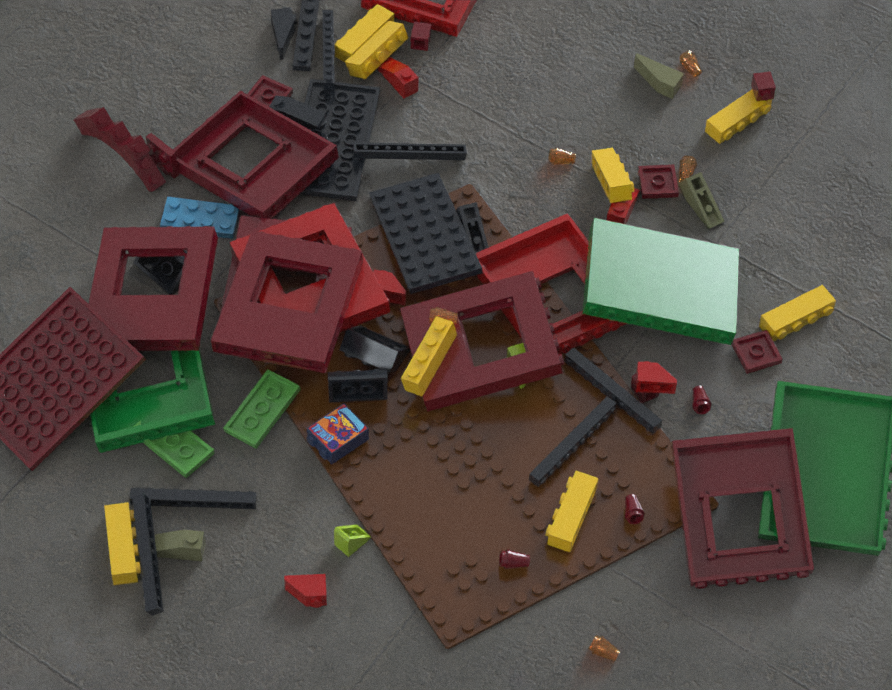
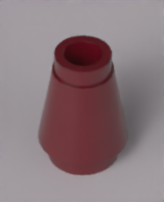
(701, 402)
(633, 511)
(512, 559)

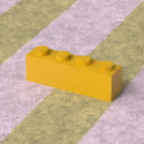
(362, 31)
(376, 49)
(736, 117)
(612, 175)
(797, 313)
(429, 356)
(572, 511)
(121, 544)

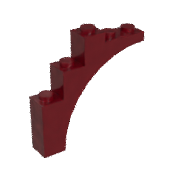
(131, 148)

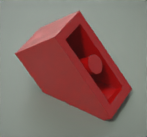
(391, 286)
(654, 379)
(307, 589)

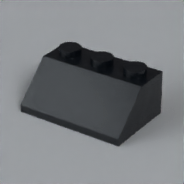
(163, 270)
(373, 348)
(357, 385)

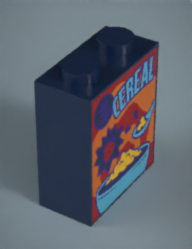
(337, 433)

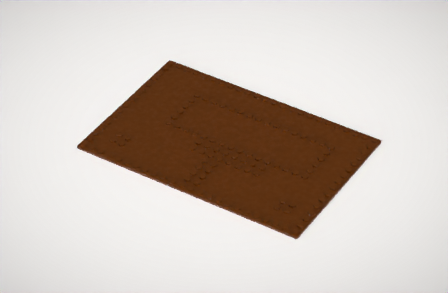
(454, 481)

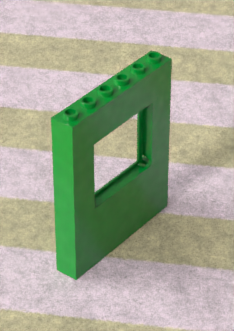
(161, 407)

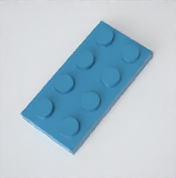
(196, 213)

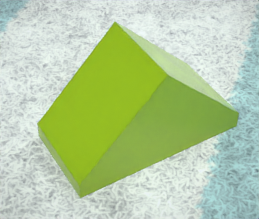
(350, 538)

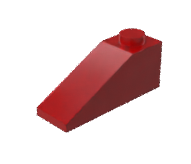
(399, 76)
(621, 211)

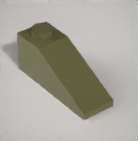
(660, 77)
(701, 200)
(181, 545)

